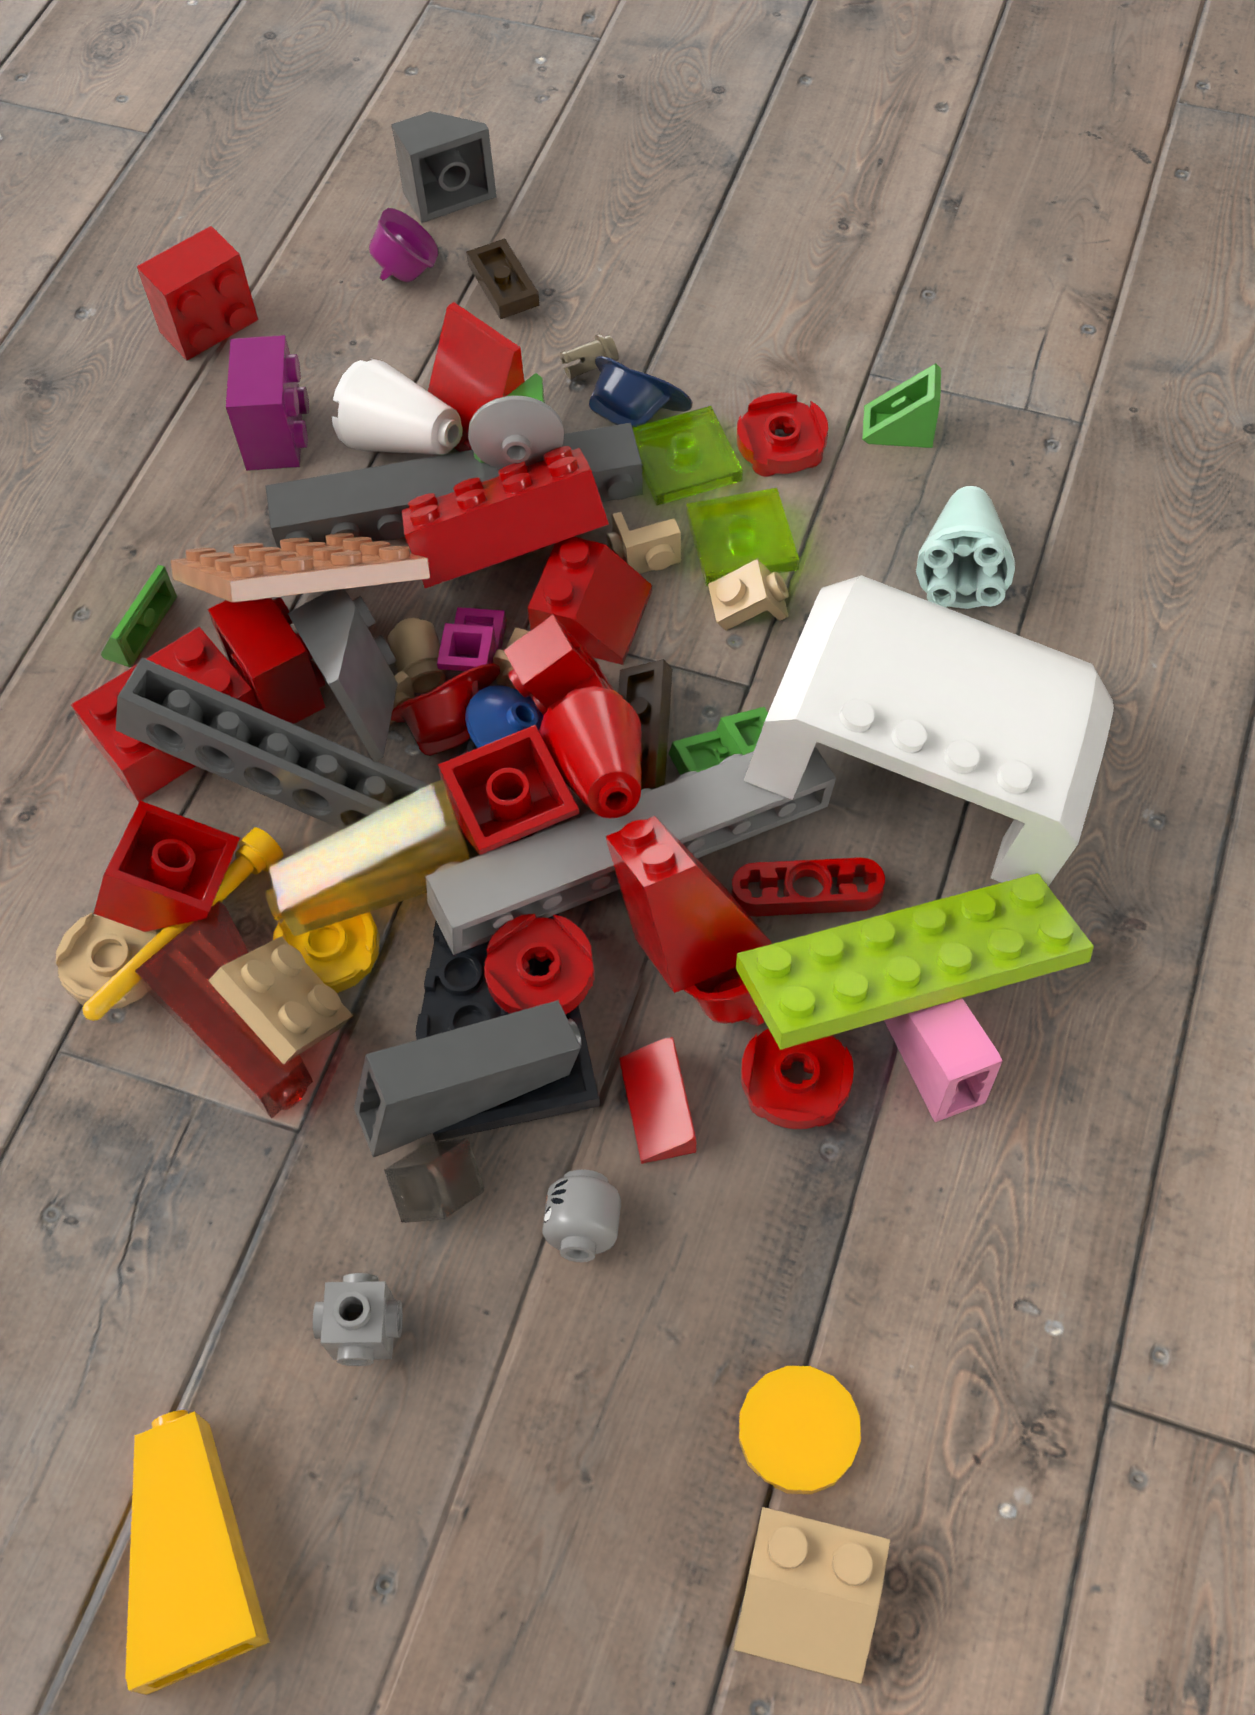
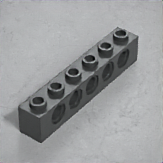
(255, 748)

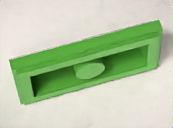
(141, 619)

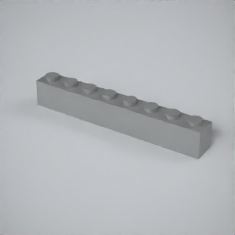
(573, 861)

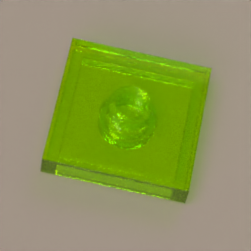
(686, 455)
(740, 530)

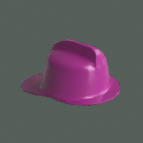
(402, 246)

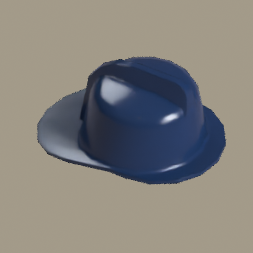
(633, 396)

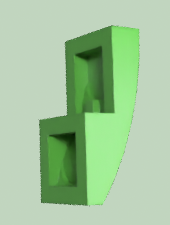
(733, 736)

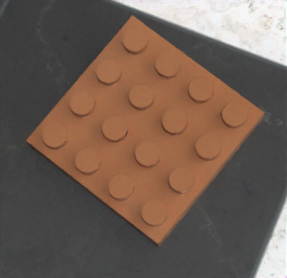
(297, 567)

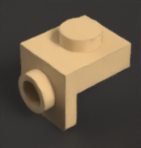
(646, 547)
(747, 594)

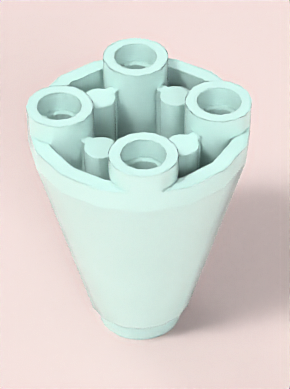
(966, 554)

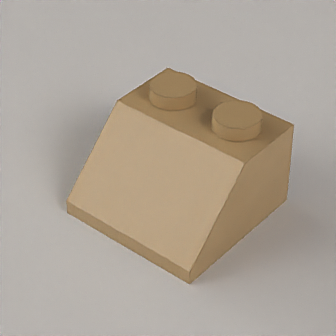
(812, 1595)

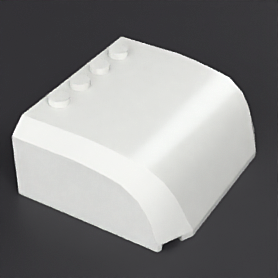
(946, 708)

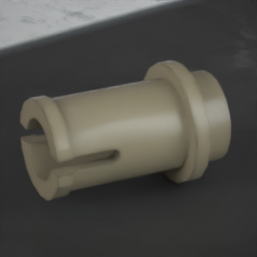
(587, 354)

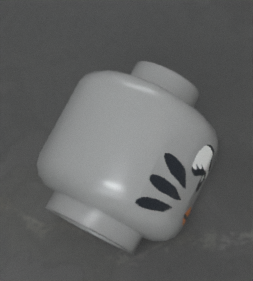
(581, 1215)

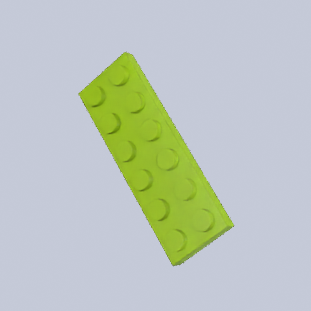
(911, 959)

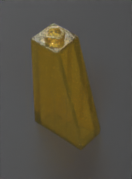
(368, 862)

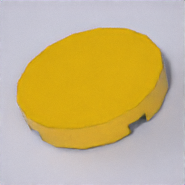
(337, 952)
(799, 1429)

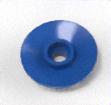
(499, 713)

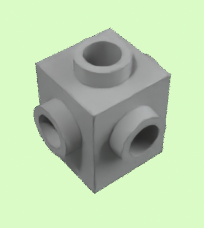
(369, 1335)

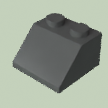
(443, 163)

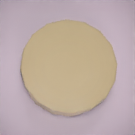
(94, 953)

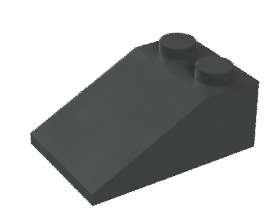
(351, 662)

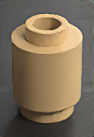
(416, 653)

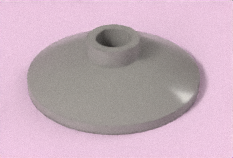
(514, 431)

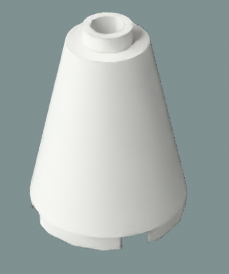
(392, 413)

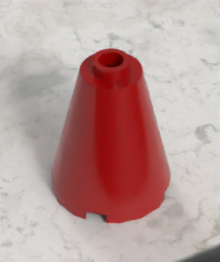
(597, 749)

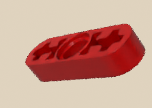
(823, 870)

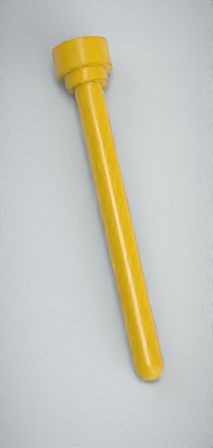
(256, 853)

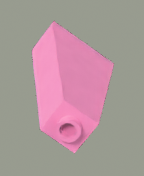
(947, 1057)

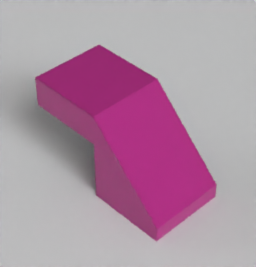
(471, 639)

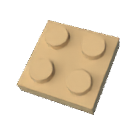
(281, 998)

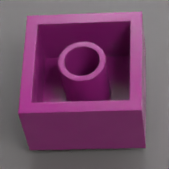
(266, 402)

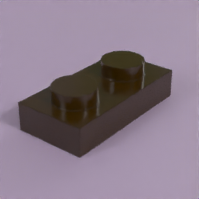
(503, 278)

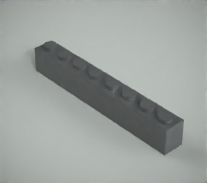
(373, 498)

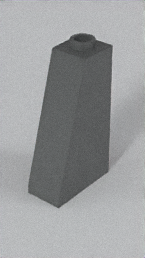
(461, 1073)

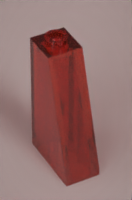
(180, 984)

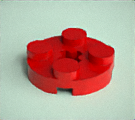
(777, 454)
(543, 938)
(791, 1104)

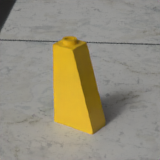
(188, 1565)

